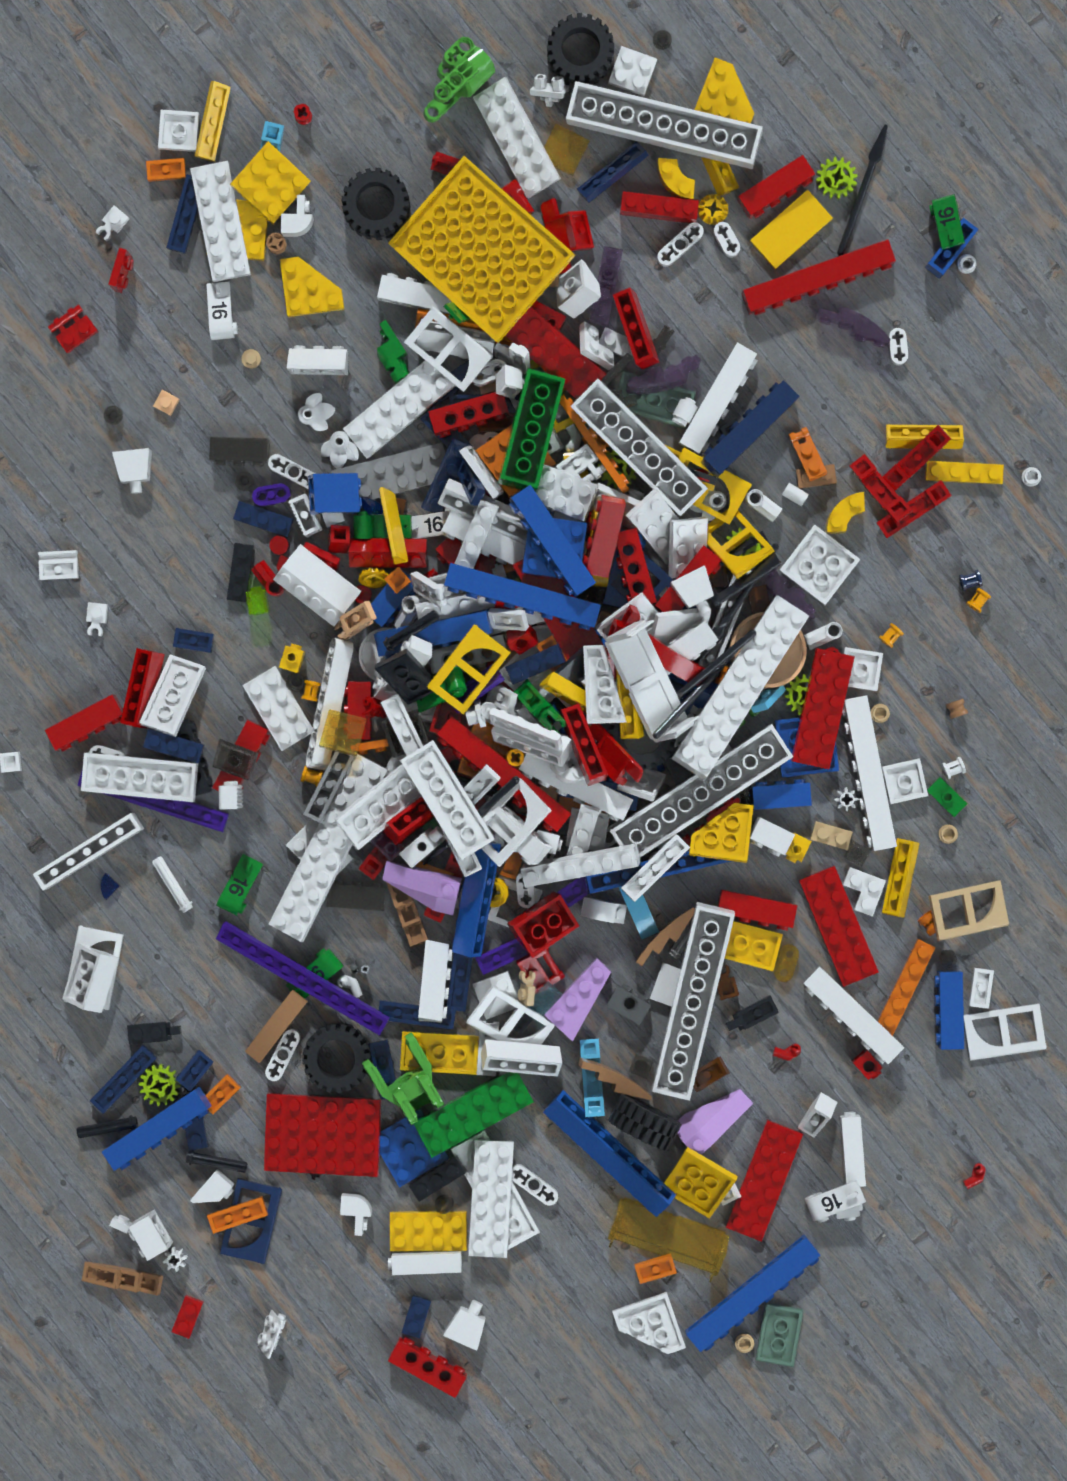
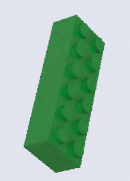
(531, 430)
(472, 1112)

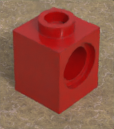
(521, 640)
(865, 1056)

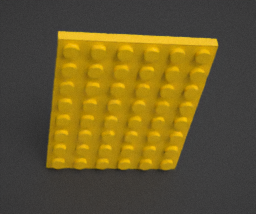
(481, 249)

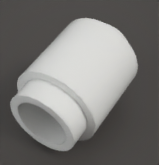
(684, 411)

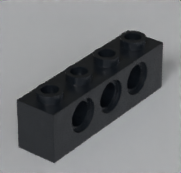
(205, 783)

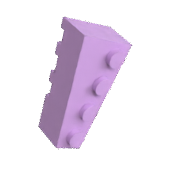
(577, 1000)

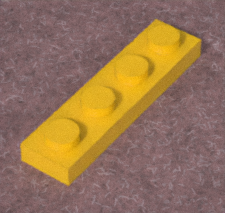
(212, 121)
(964, 472)

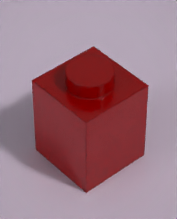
(338, 539)

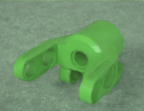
(465, 76)
(412, 1088)

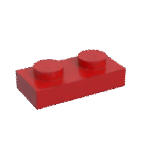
(187, 1316)

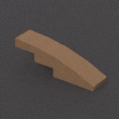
(408, 916)
(672, 930)
(276, 1026)
(619, 1082)
(122, 1278)

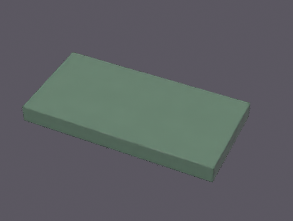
(656, 405)

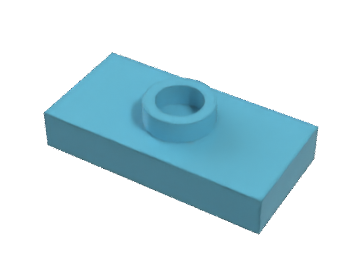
(767, 699)

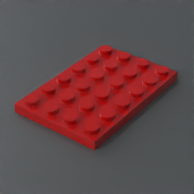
(322, 1135)

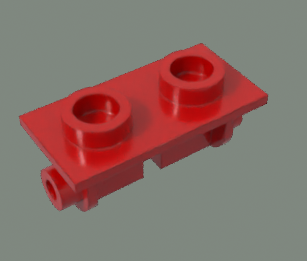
(443, 163)
(373, 707)

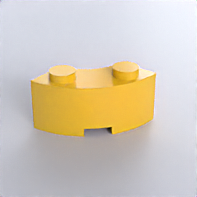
(673, 180)
(843, 512)

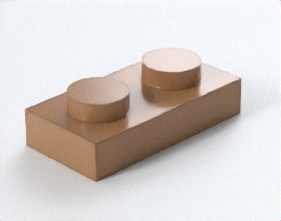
(803, 482)

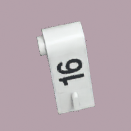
(220, 312)
(428, 524)
(834, 1201)

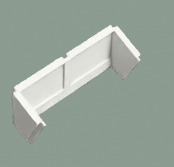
(646, 680)

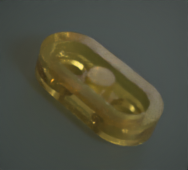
(784, 962)

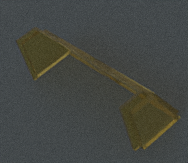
(666, 1234)

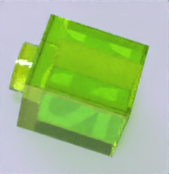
(257, 601)

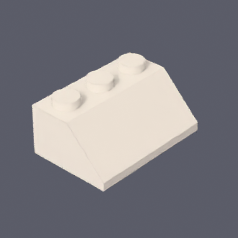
(318, 360)
(90, 978)

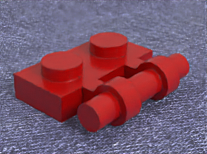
(76, 333)

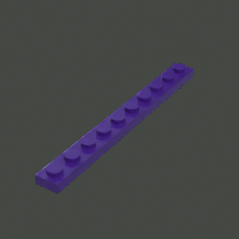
(302, 978)

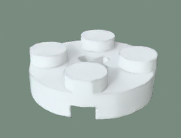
(567, 774)

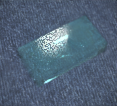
(545, 999)

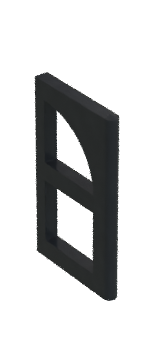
(761, 569)

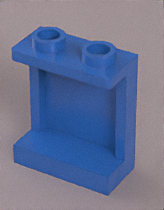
(334, 493)

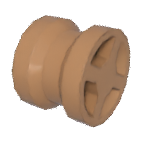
(274, 240)
(956, 708)

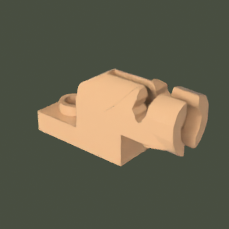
(355, 620)

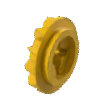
(705, 213)
(378, 581)
(501, 898)

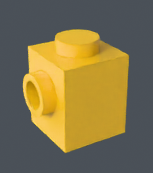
(292, 658)
(797, 848)

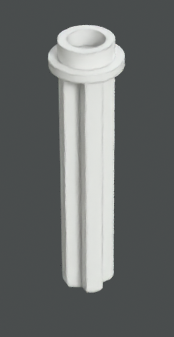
(172, 884)

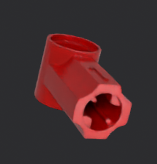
(515, 191)
(266, 576)

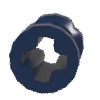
(970, 580)

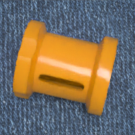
(978, 600)
(891, 635)
(315, 685)
(520, 759)
(311, 776)

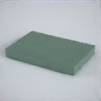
(779, 1334)

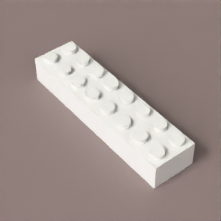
(638, 447)

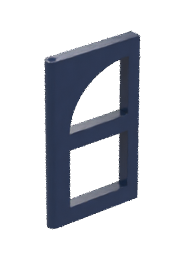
(664, 578)
(258, 1249)

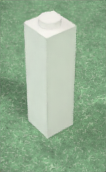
(852, 1148)
(425, 1262)

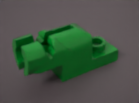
(392, 353)
(538, 705)

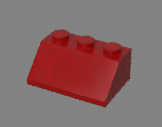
(543, 924)

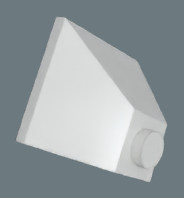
(502, 982)

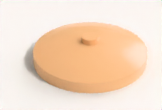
(791, 662)

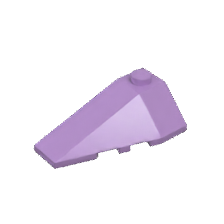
(428, 887)
(709, 1122)

